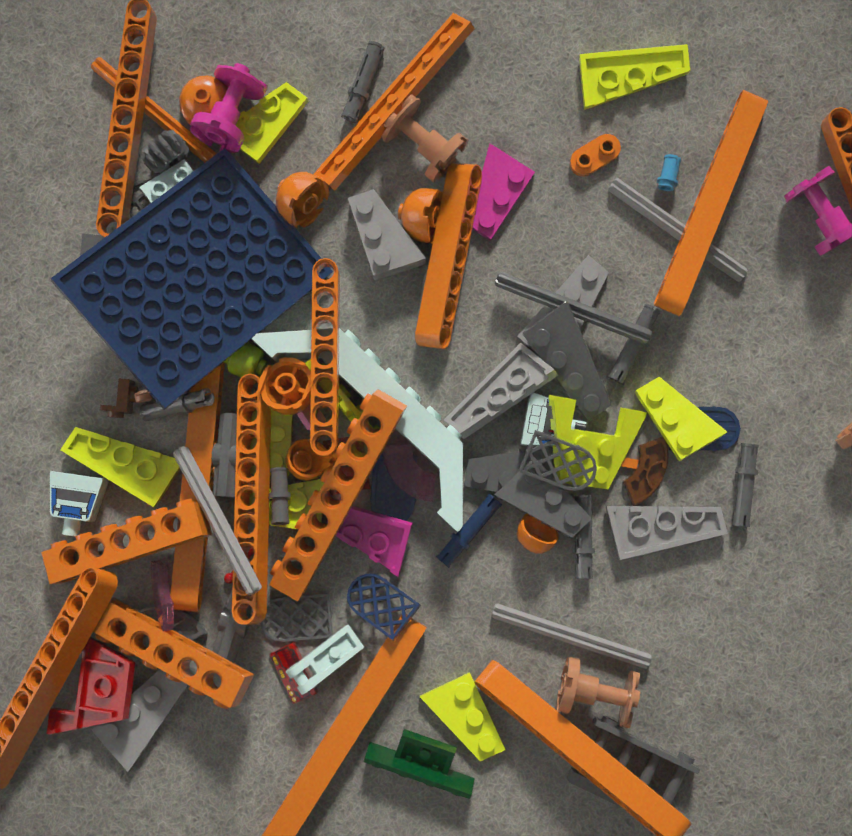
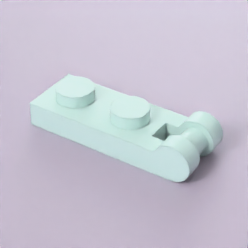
(325, 659)

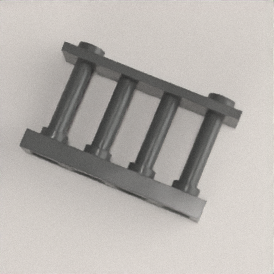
(609, 726)

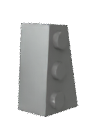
(383, 238)

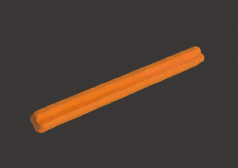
(156, 113)

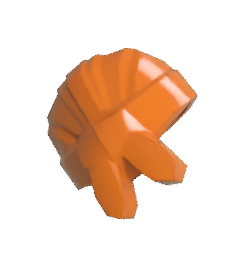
(305, 463)
(536, 535)

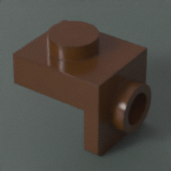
(124, 401)

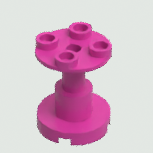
(221, 123)
(831, 220)

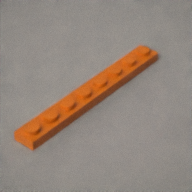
(409, 82)

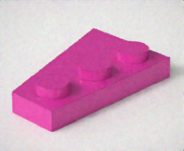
(499, 190)
(377, 536)

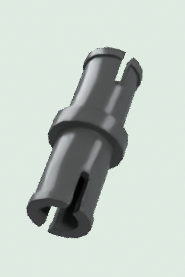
(279, 496)

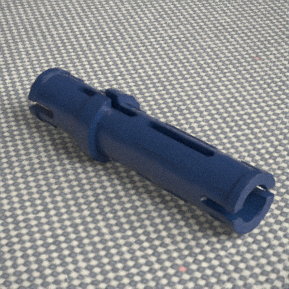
(468, 531)

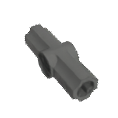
(225, 457)
(230, 633)

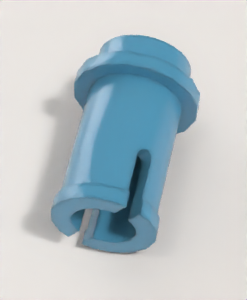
(669, 173)

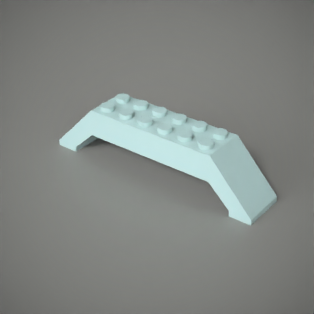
(417, 424)

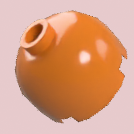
(200, 96)
(300, 197)
(420, 214)
(286, 386)

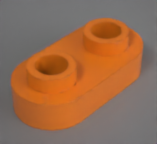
(595, 154)

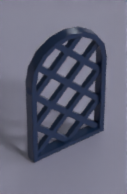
(376, 612)

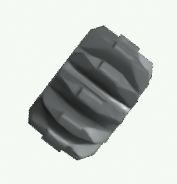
(164, 152)

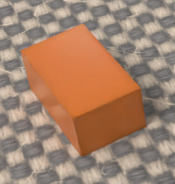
(629, 463)

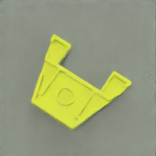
(605, 448)

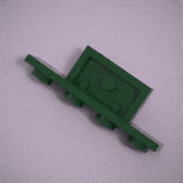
(422, 761)

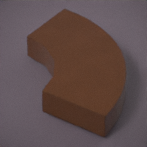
(650, 471)

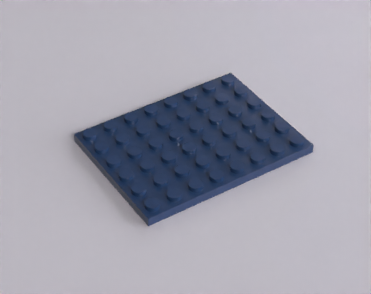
(191, 278)

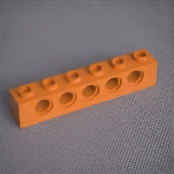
(193, 526)
(234, 678)

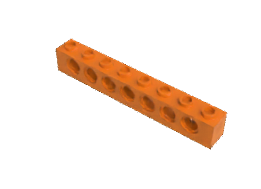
(294, 581)

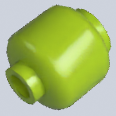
(247, 361)

